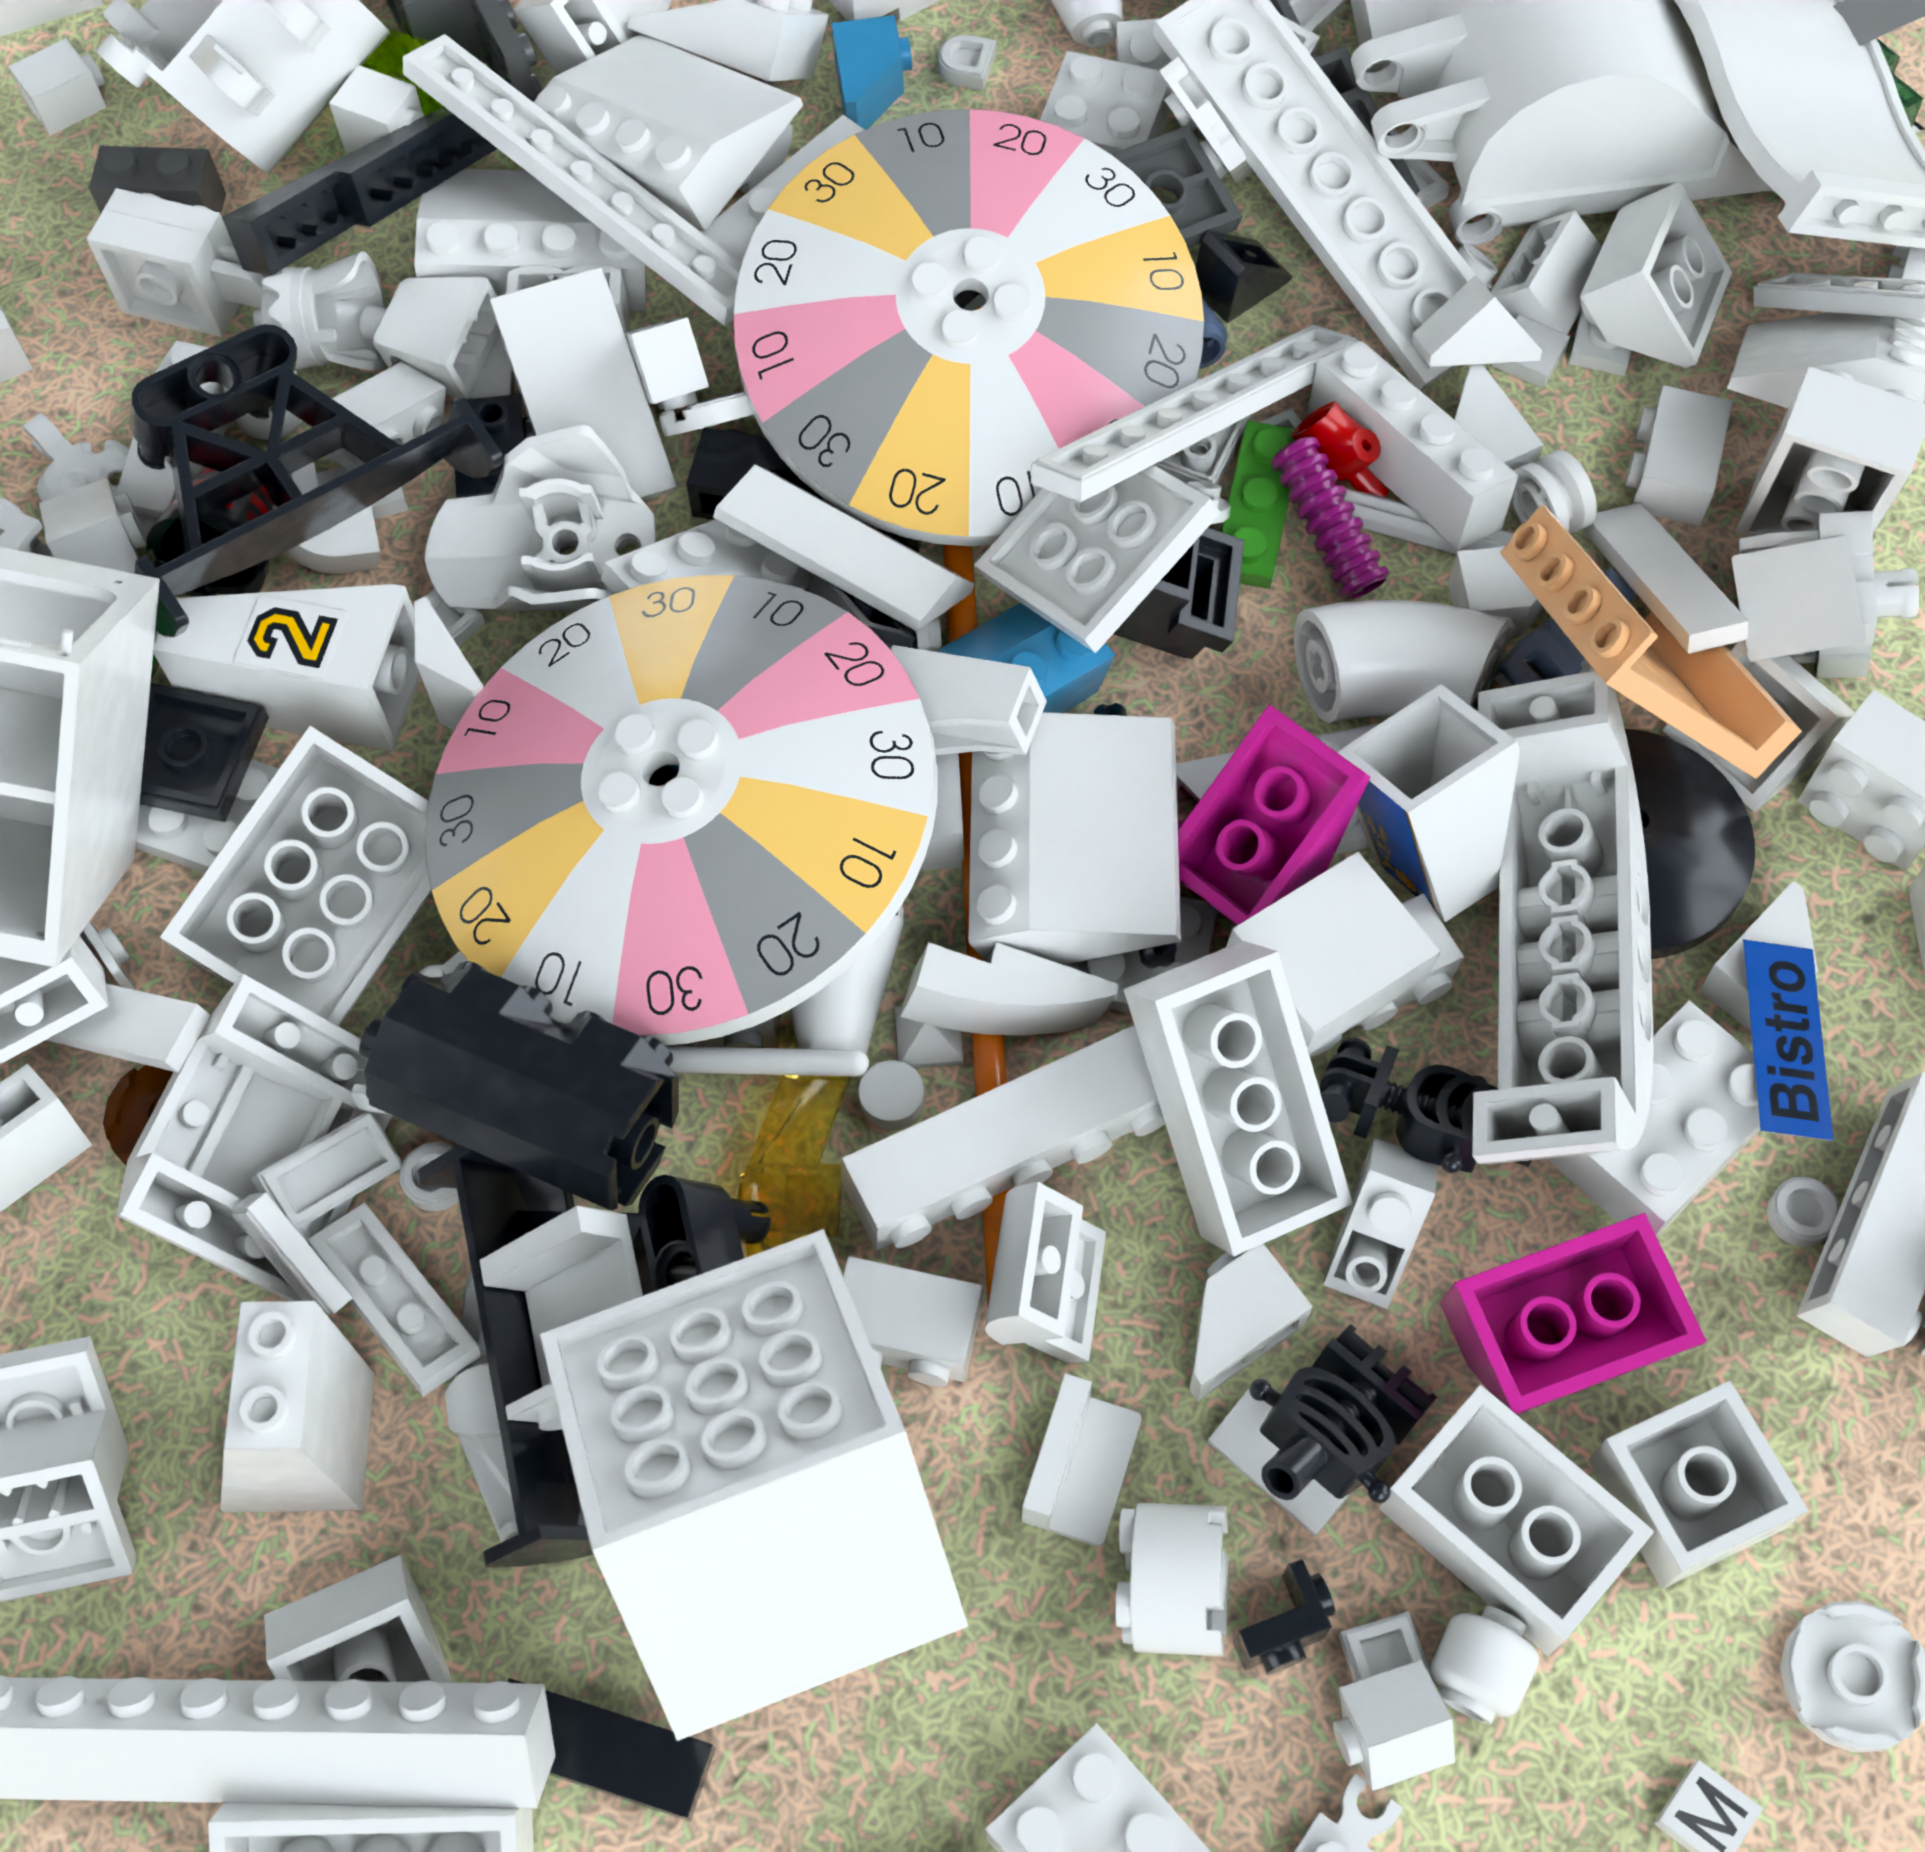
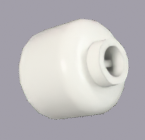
(1484, 1664)

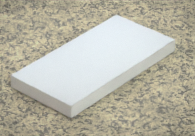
(581, 372)

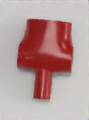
(1346, 445)

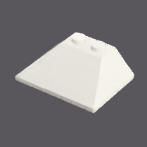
(245, 1098)

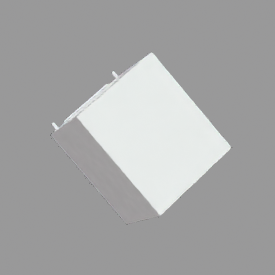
(69, 743)

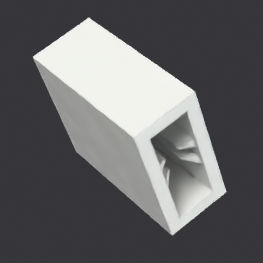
(1342, 948)

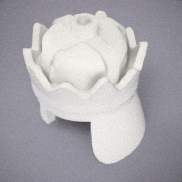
(325, 310)

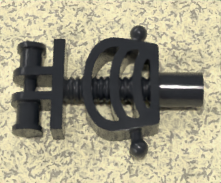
(1431, 1111)
(1339, 1420)

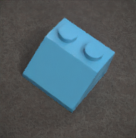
(1060, 664)

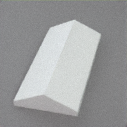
(841, 549)

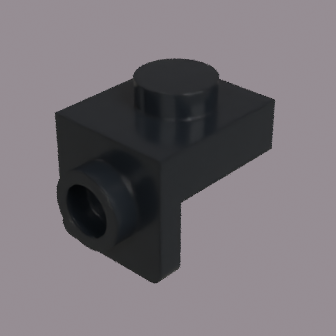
(1281, 1639)

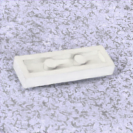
(395, 1299)

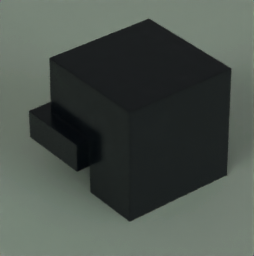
(1193, 601)

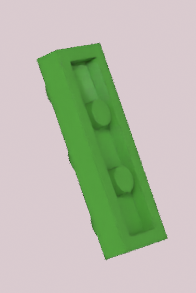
(1258, 502)

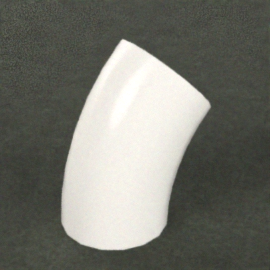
(1389, 653)

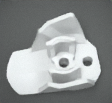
(509, 544)

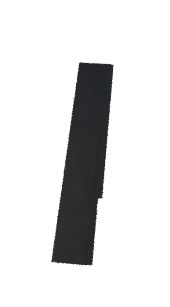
(353, 190)

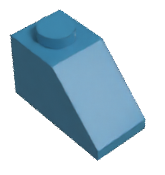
(869, 66)

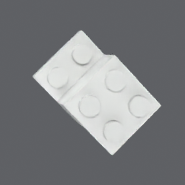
(59, 1472)

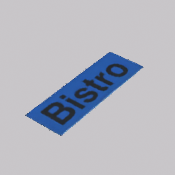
(1787, 1040)

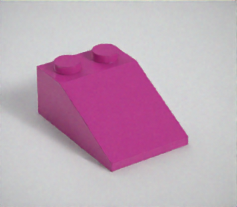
(1268, 818)

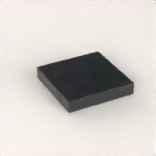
(197, 751)

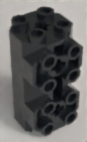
(502, 1079)

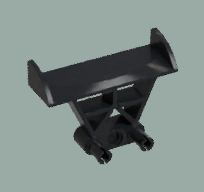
(177, 419)
(676, 1235)

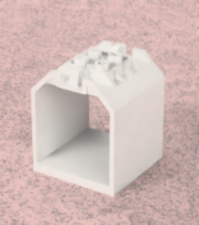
(749, 1484)

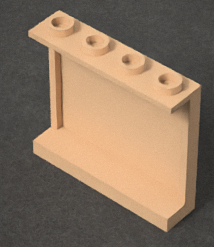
(1697, 692)

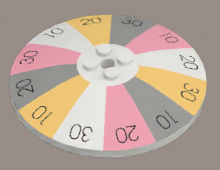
(936, 409)
(736, 880)

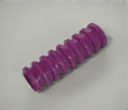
(1329, 517)

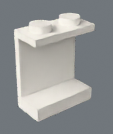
(568, 1273)

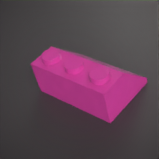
(1572, 1315)

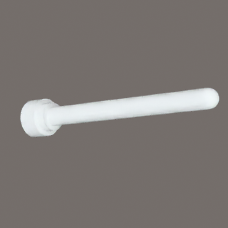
(768, 1061)

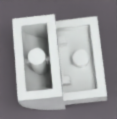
(1045, 1274)

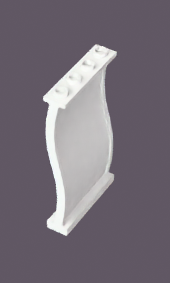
(1814, 117)

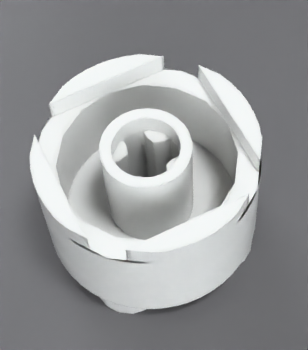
(1176, 1579)

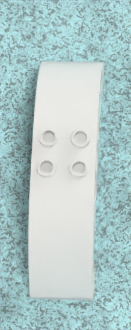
(1569, 932)

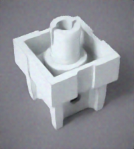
(1880, 592)

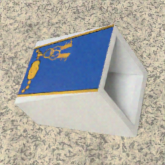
(1437, 798)

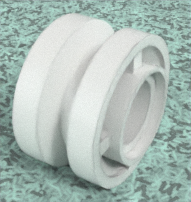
(1559, 485)

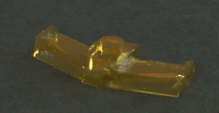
(787, 1157)

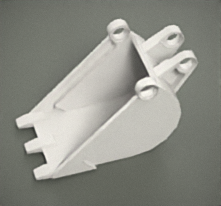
(245, 65)
(1553, 107)

